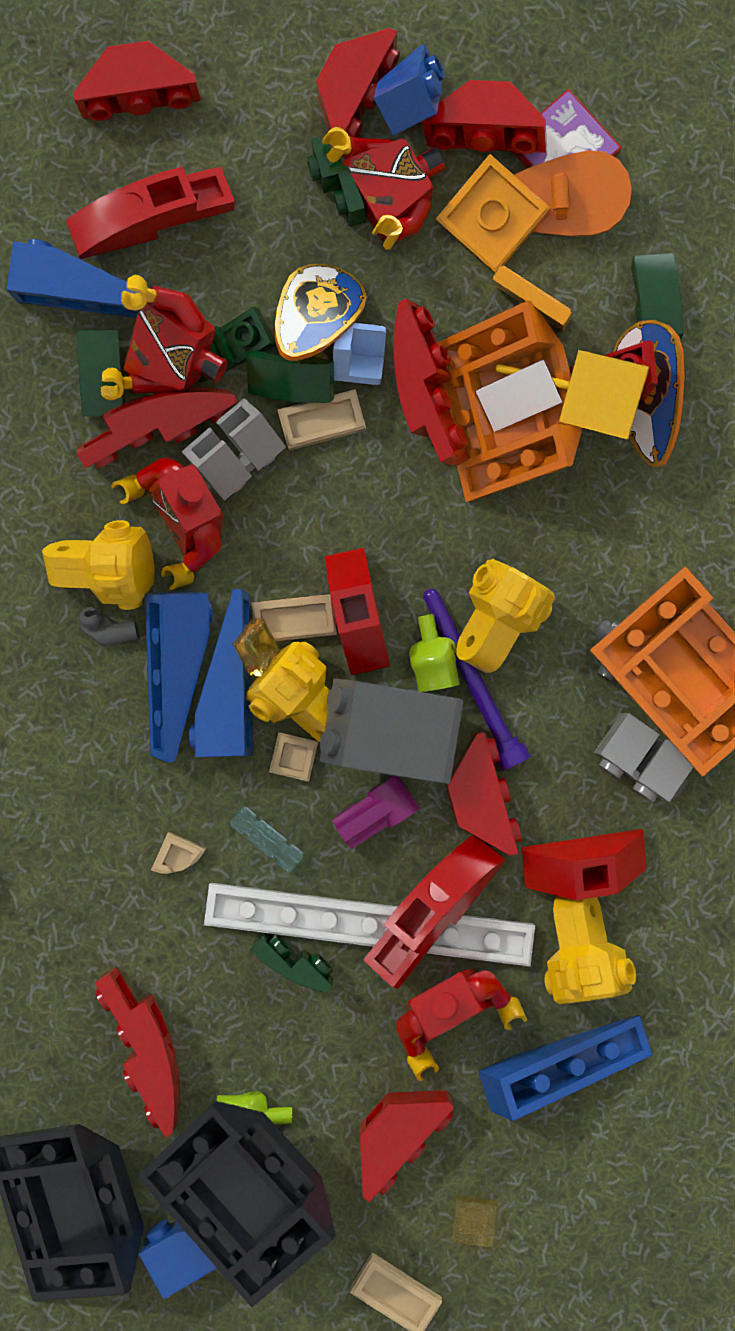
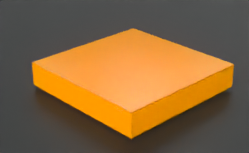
(493, 214)
(523, 290)

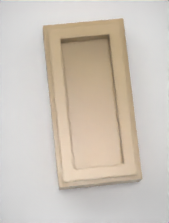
(320, 422)
(297, 617)
(395, 1294)

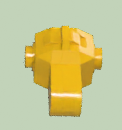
(113, 565)
(504, 607)
(292, 689)
(585, 963)

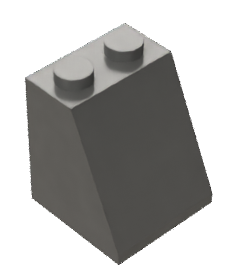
(391, 730)

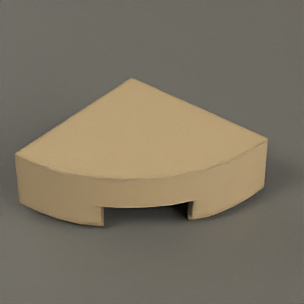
(177, 854)

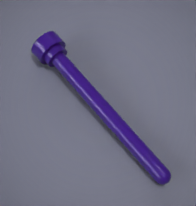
(509, 748)

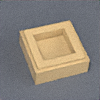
(293, 756)

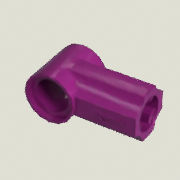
(381, 808)

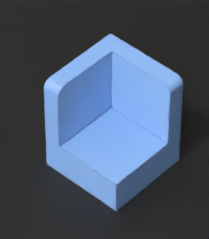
(360, 354)

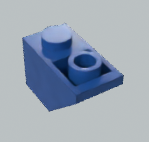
(410, 90)

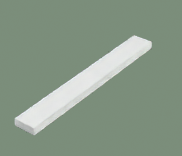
(360, 923)

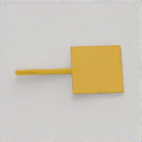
(600, 393)

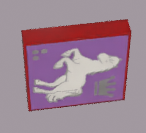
(570, 131)

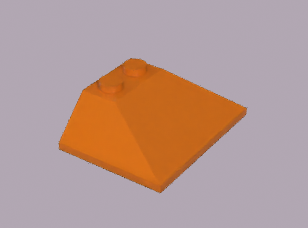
(528, 446)
(678, 668)

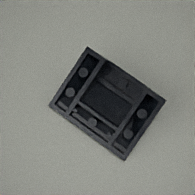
(243, 1197)
(70, 1212)

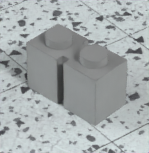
(251, 437)
(626, 746)

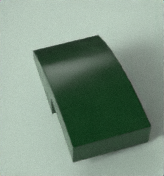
(338, 179)
(658, 290)
(241, 337)
(96, 352)
(288, 380)
(304, 970)

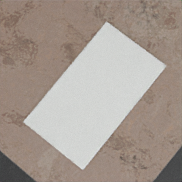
(519, 396)

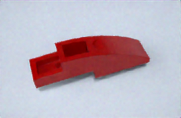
(148, 205)
(419, 372)
(170, 412)
(431, 907)
(153, 1064)

